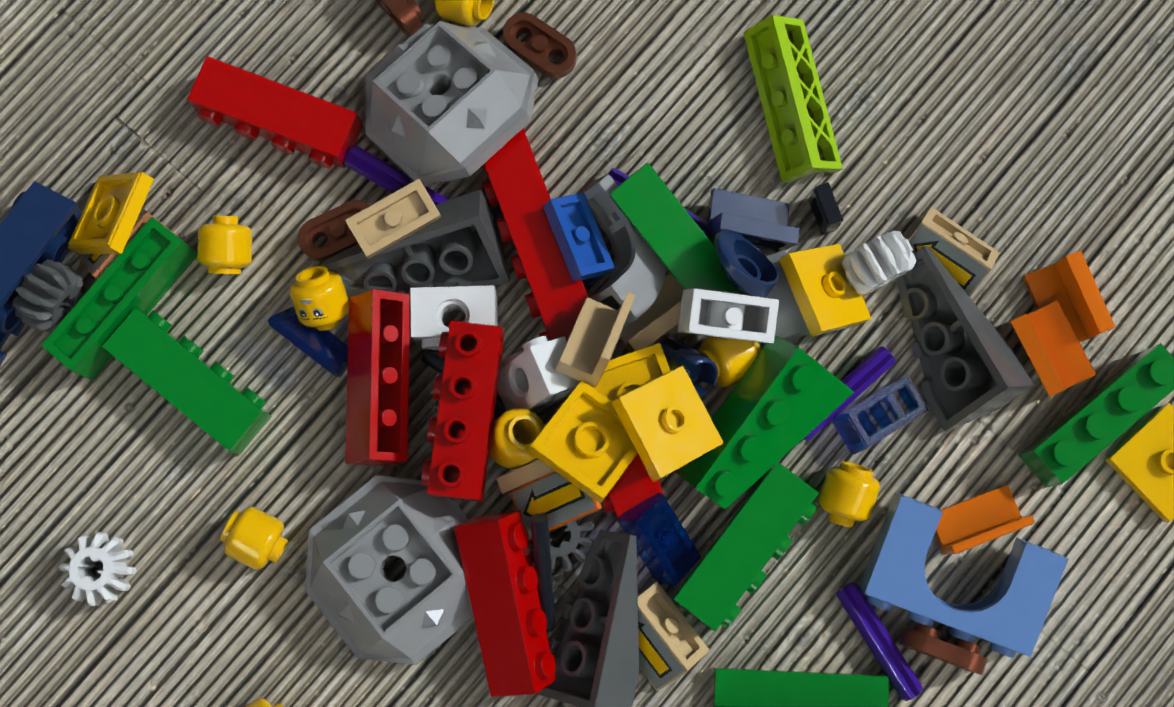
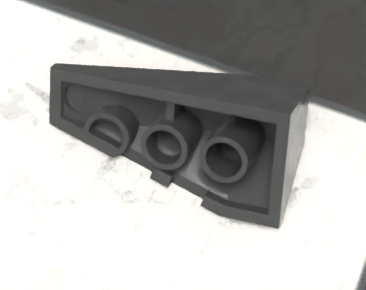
(450, 252)
(961, 353)
(599, 637)

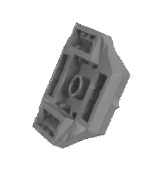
(447, 101)
(349, 578)

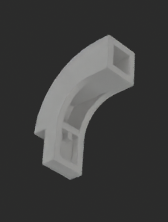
(635, 263)

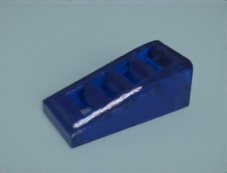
(858, 429)

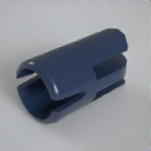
(697, 365)

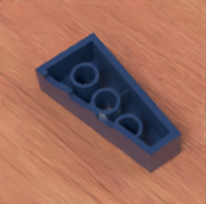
(31, 234)

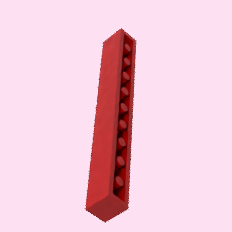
(521, 193)

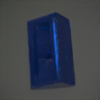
(319, 345)
(660, 539)

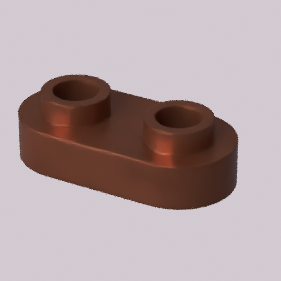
(404, 14)
(542, 45)
(334, 227)
(961, 654)

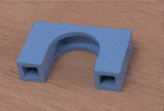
(1005, 617)

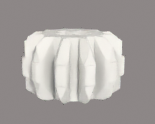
(879, 262)
(82, 564)

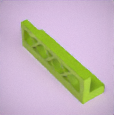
(786, 96)

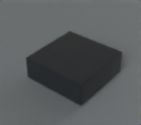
(825, 209)

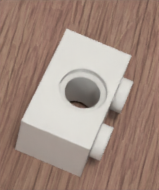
(433, 304)
(728, 315)
(531, 378)

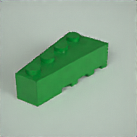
(763, 419)

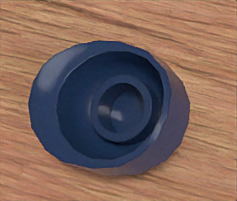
(745, 264)

